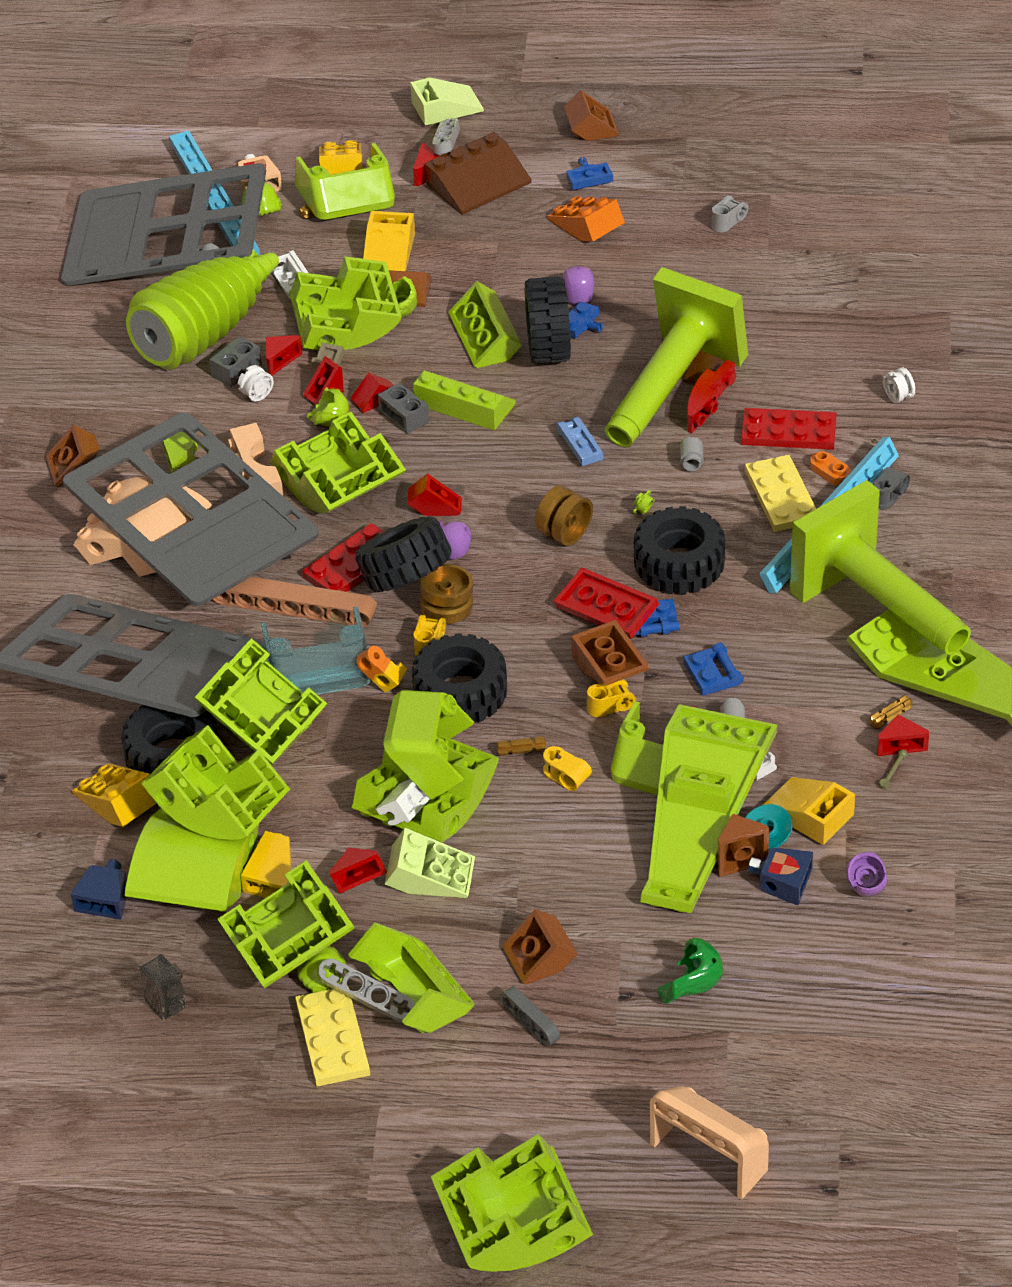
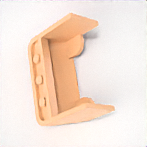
(715, 1128)

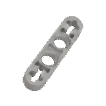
(446, 136)
(368, 986)

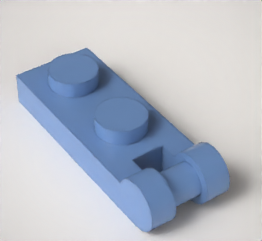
(580, 441)

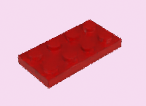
(789, 428)
(338, 567)
(605, 600)

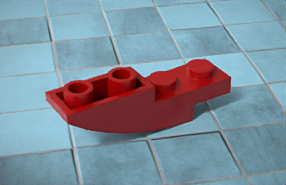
(705, 393)

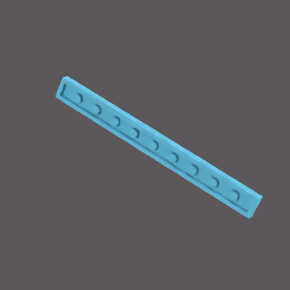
(195, 162)
(870, 468)

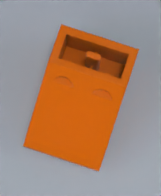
(588, 217)

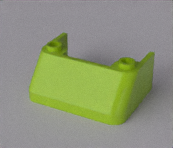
(346, 191)
(414, 742)
(636, 760)
(414, 973)

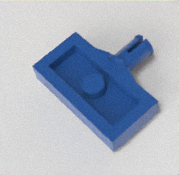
(589, 174)
(582, 318)

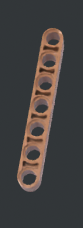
(299, 601)

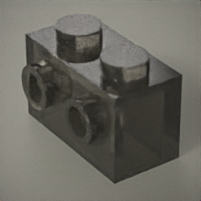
(162, 987)

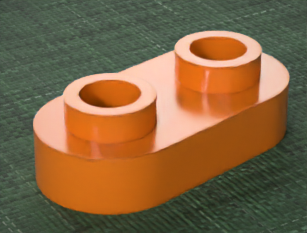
(829, 467)

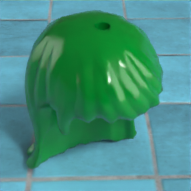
(702, 971)

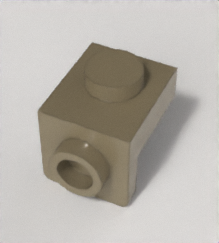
(333, 352)

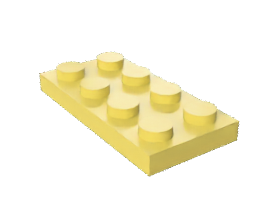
(779, 491)
(332, 1037)

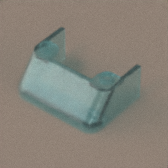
(323, 666)

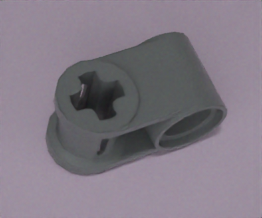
(891, 486)

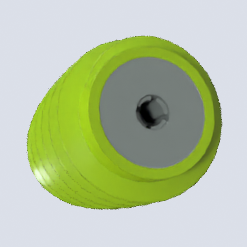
(195, 307)

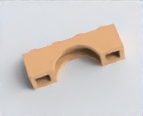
(249, 446)

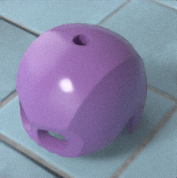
(579, 284)
(458, 537)
(867, 865)

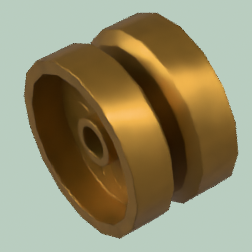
(563, 515)
(447, 594)

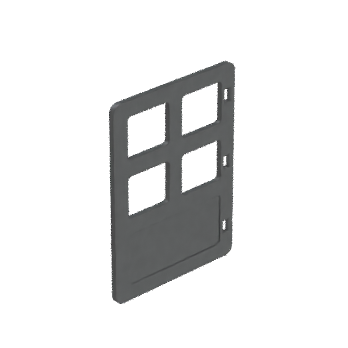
(116, 223)
(218, 544)
(163, 678)

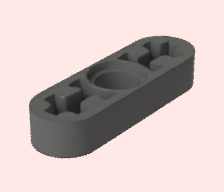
(530, 1016)

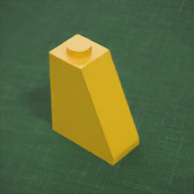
(267, 866)

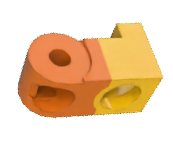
(380, 668)

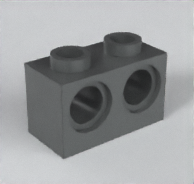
(234, 360)
(403, 408)

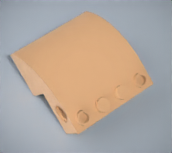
(100, 544)

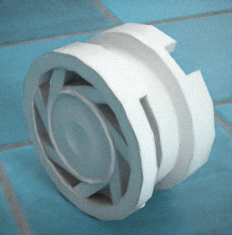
(255, 383)
(899, 385)

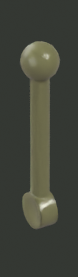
(884, 783)

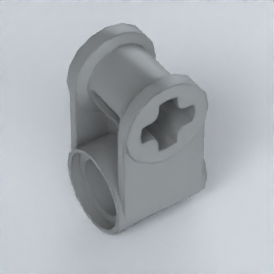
(727, 214)

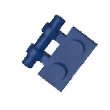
(662, 620)

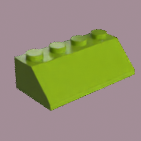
(484, 327)
(462, 400)

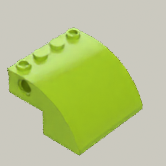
(345, 308)
(336, 465)
(259, 702)
(212, 791)
(446, 813)
(186, 866)
(287, 926)
(512, 1207)

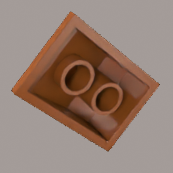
(607, 654)

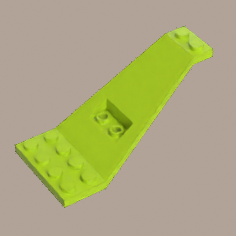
(907, 658)
(702, 782)

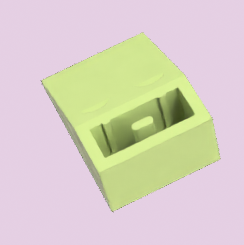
(442, 100)
(428, 867)

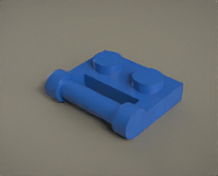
(705, 673)

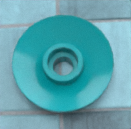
(776, 819)

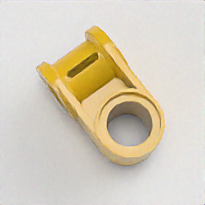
(428, 630)
(607, 699)
(566, 770)

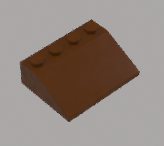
(476, 173)

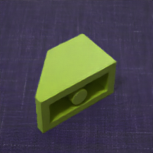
(179, 451)

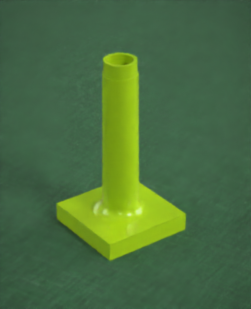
(690, 320)
(841, 544)

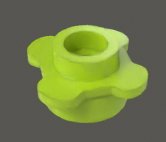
(643, 502)

